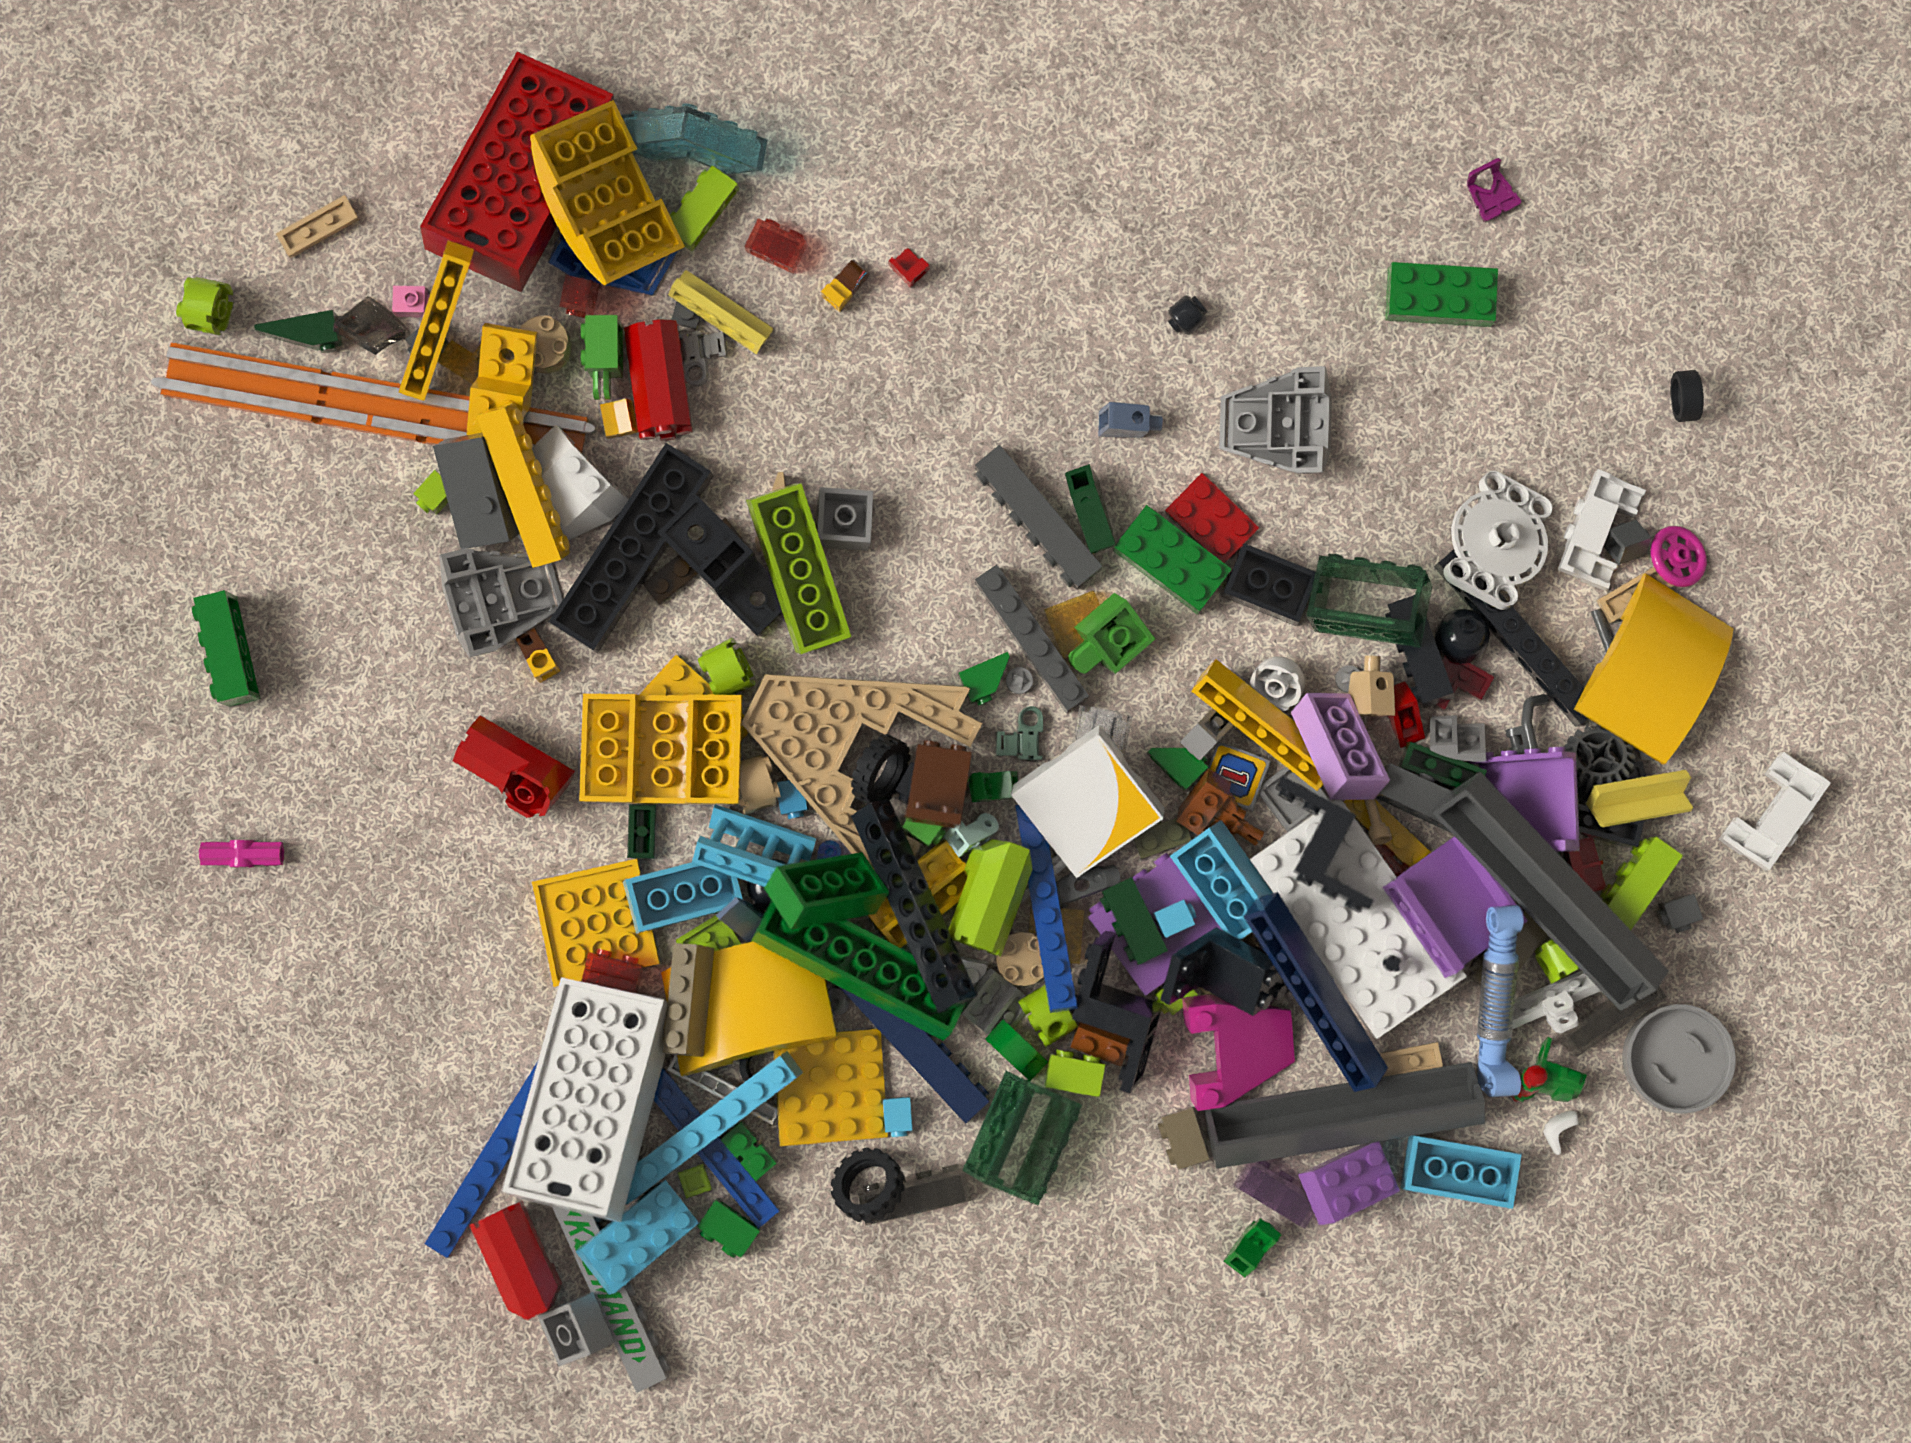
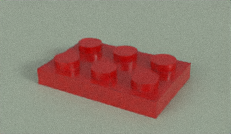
(1211, 518)

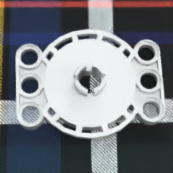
(1477, 540)

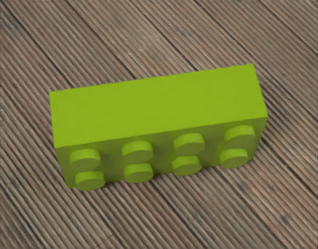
(1640, 879)

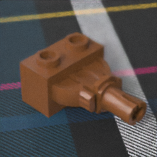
(1213, 802)

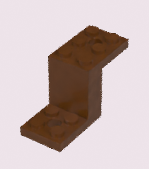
(938, 785)

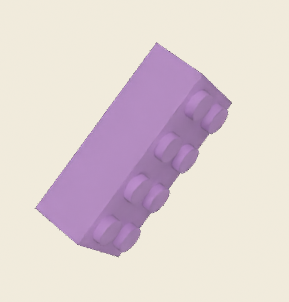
(1340, 746)

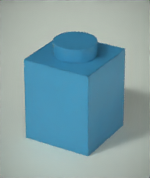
(791, 800)

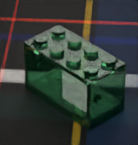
(1369, 626)
(1001, 1128)

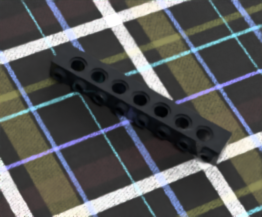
(1525, 647)
(914, 905)

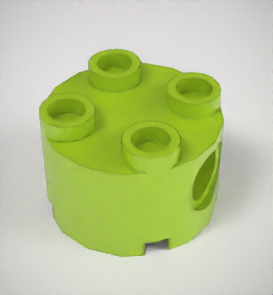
(205, 305)
(726, 668)
(1554, 961)
(1052, 1025)

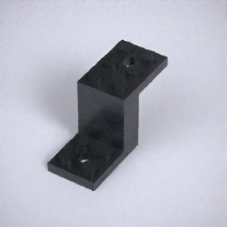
(723, 564)
(1323, 844)
(1226, 970)
(1116, 1011)

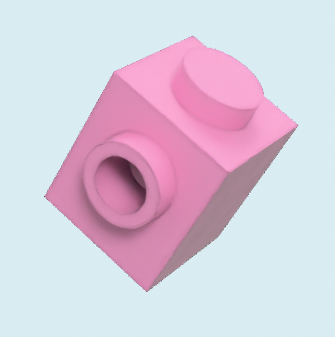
(409, 301)

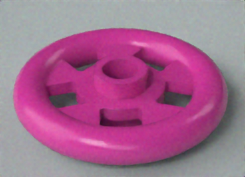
(1677, 562)

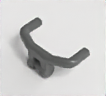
(1526, 729)

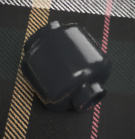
(1187, 315)

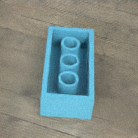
(1222, 877)
(678, 895)
(1461, 1171)
(642, 1236)

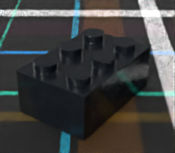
(1269, 584)

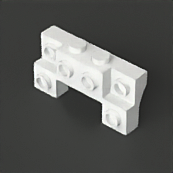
(1592, 525)
(1782, 818)

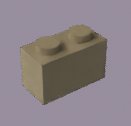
(1184, 1138)

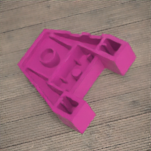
(1245, 1048)

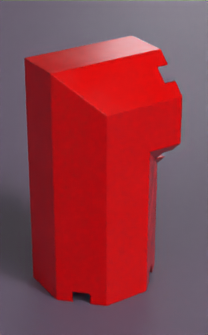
(514, 766)
(518, 1261)

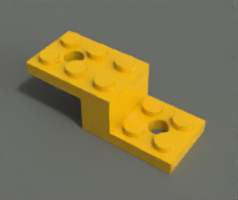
(501, 379)

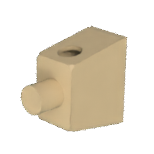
(1372, 689)

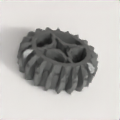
(1592, 747)

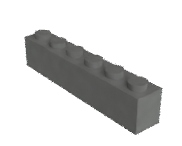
(1037, 517)
(1031, 638)

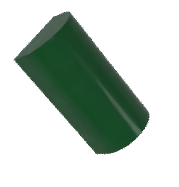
(641, 831)

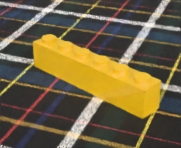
(436, 320)
(524, 484)
(1257, 719)

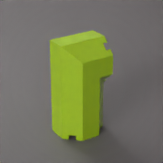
(991, 895)

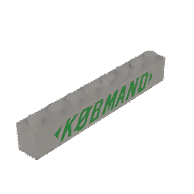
(619, 1310)

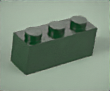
(1443, 769)
(1133, 921)

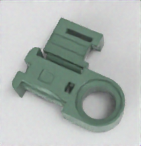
(1024, 743)

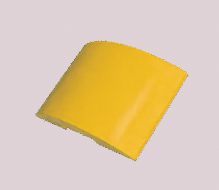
(602, 194)
(1657, 670)
(661, 749)
(758, 1007)

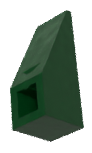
(1090, 508)

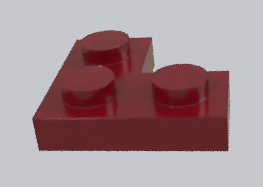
(1467, 679)

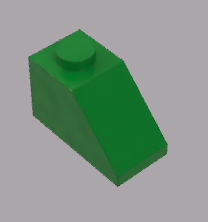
(984, 678)
(1178, 764)

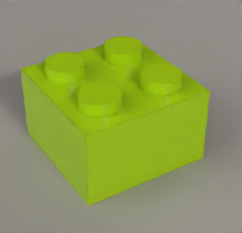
(1074, 1074)

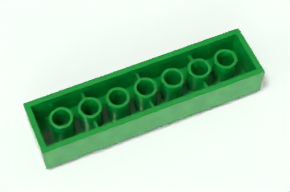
(859, 965)

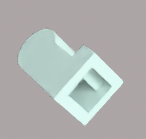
(972, 835)

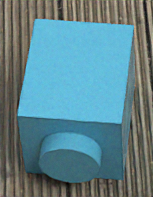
(1175, 918)
(897, 1116)

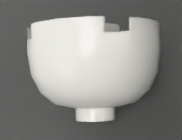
(1279, 681)

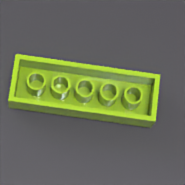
(798, 568)

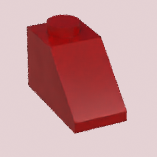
(1407, 718)

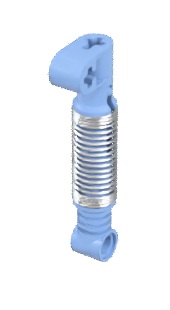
(1501, 961)

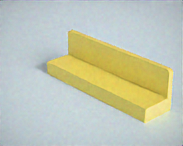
(720, 311)
(1640, 798)

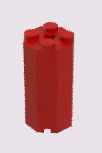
(658, 379)

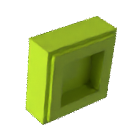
(694, 1181)

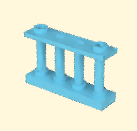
(739, 862)

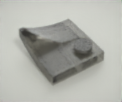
(371, 326)

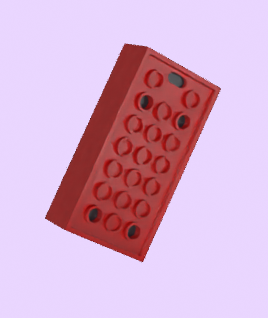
(493, 188)

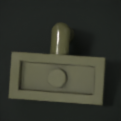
(1161, 838)

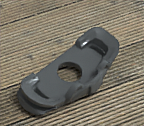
(1098, 877)

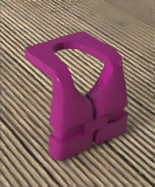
(1496, 199)

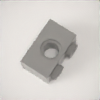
(1206, 734)

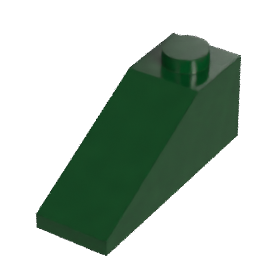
(308, 330)

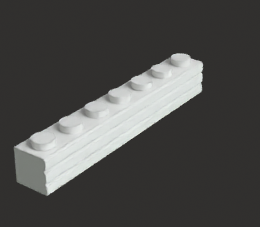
(721, 1088)

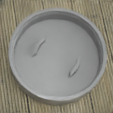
(1679, 1058)

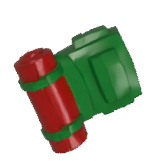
(1550, 1078)

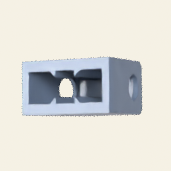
(1117, 420)

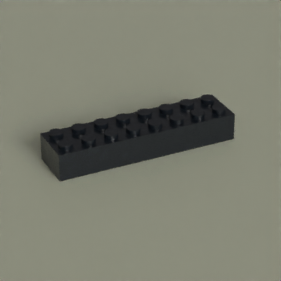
(629, 549)

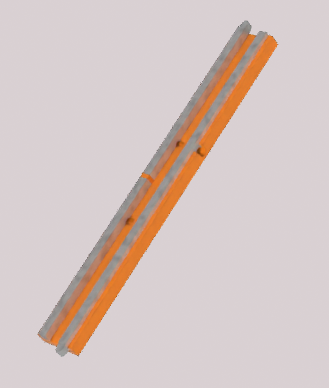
(334, 398)

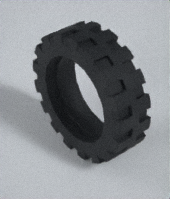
(868, 766)
(848, 1171)

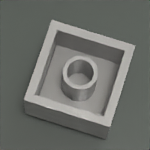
(844, 518)
(576, 1329)

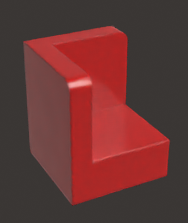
(909, 267)

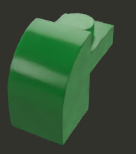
(992, 786)
(1016, 1050)
(1252, 1247)

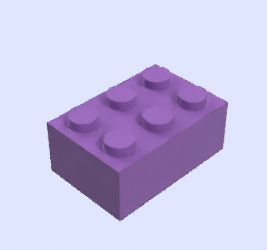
(1348, 1183)

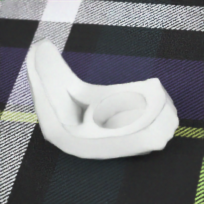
(1557, 1125)

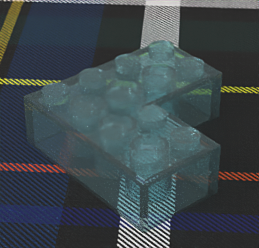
(695, 135)

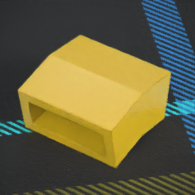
(619, 418)

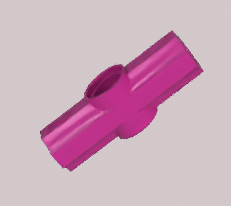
(241, 853)

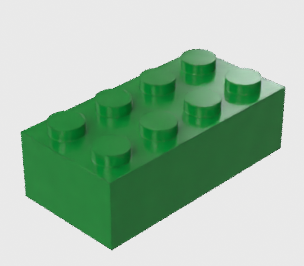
(1441, 294)
(1171, 559)
(225, 648)
(826, 890)

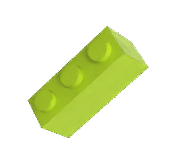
(703, 206)

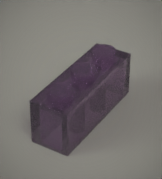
(1275, 1191)

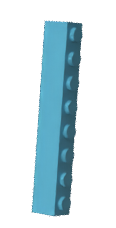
(713, 1123)

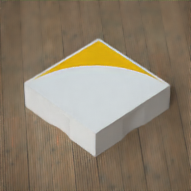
(1088, 801)

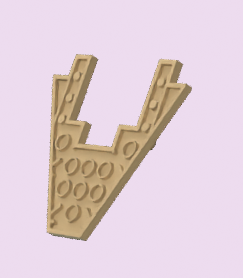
(813, 721)

